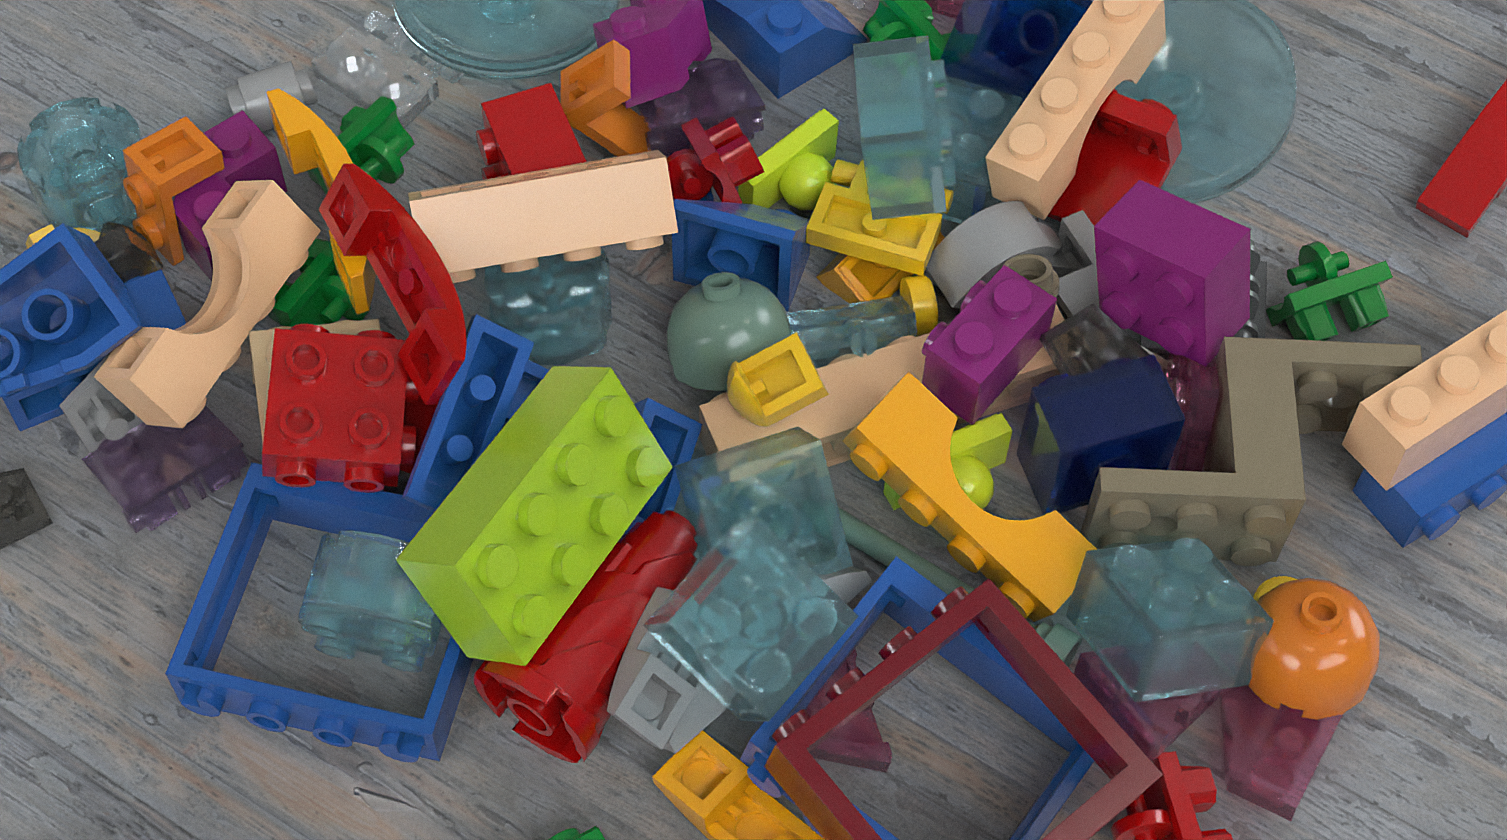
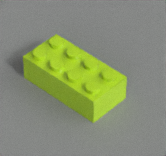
(536, 514)

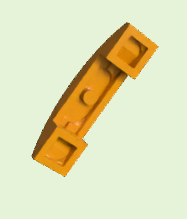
(311, 145)
(720, 797)

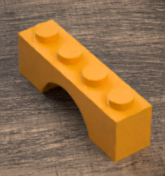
(909, 447)

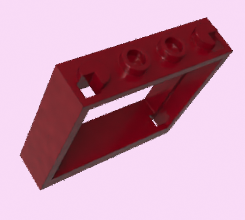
(1028, 655)

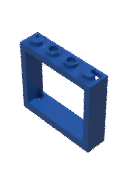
(909, 601)
(271, 707)

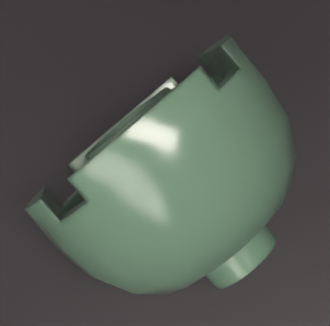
(721, 324)

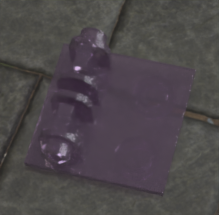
(711, 94)
(159, 460)

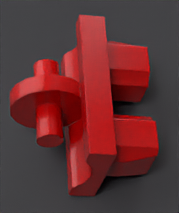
(719, 159)
(1170, 805)

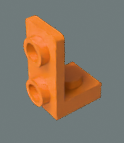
(594, 97)
(161, 169)

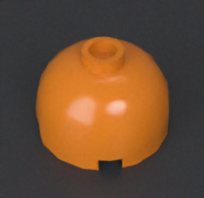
(1317, 649)

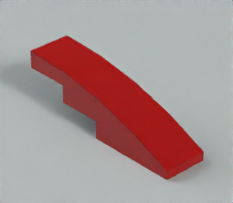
(1472, 172)

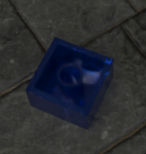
(1009, 41)
(1096, 420)

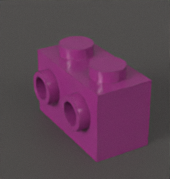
(986, 342)

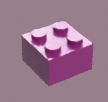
(1173, 271)

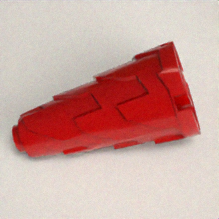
(569, 679)

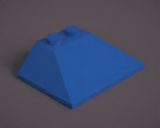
(486, 396)

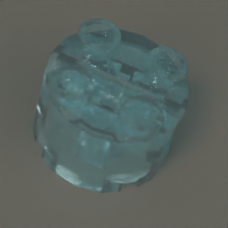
(78, 163)
(555, 305)
(367, 603)

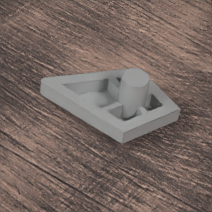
(97, 412)

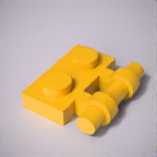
(845, 224)

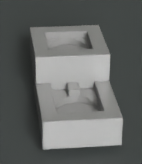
(650, 683)

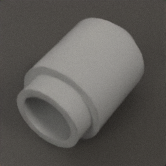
(252, 97)

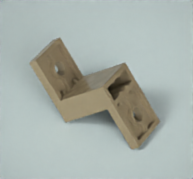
(1253, 454)

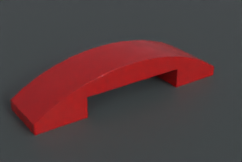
(375, 225)

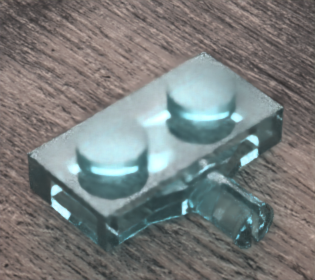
(853, 325)

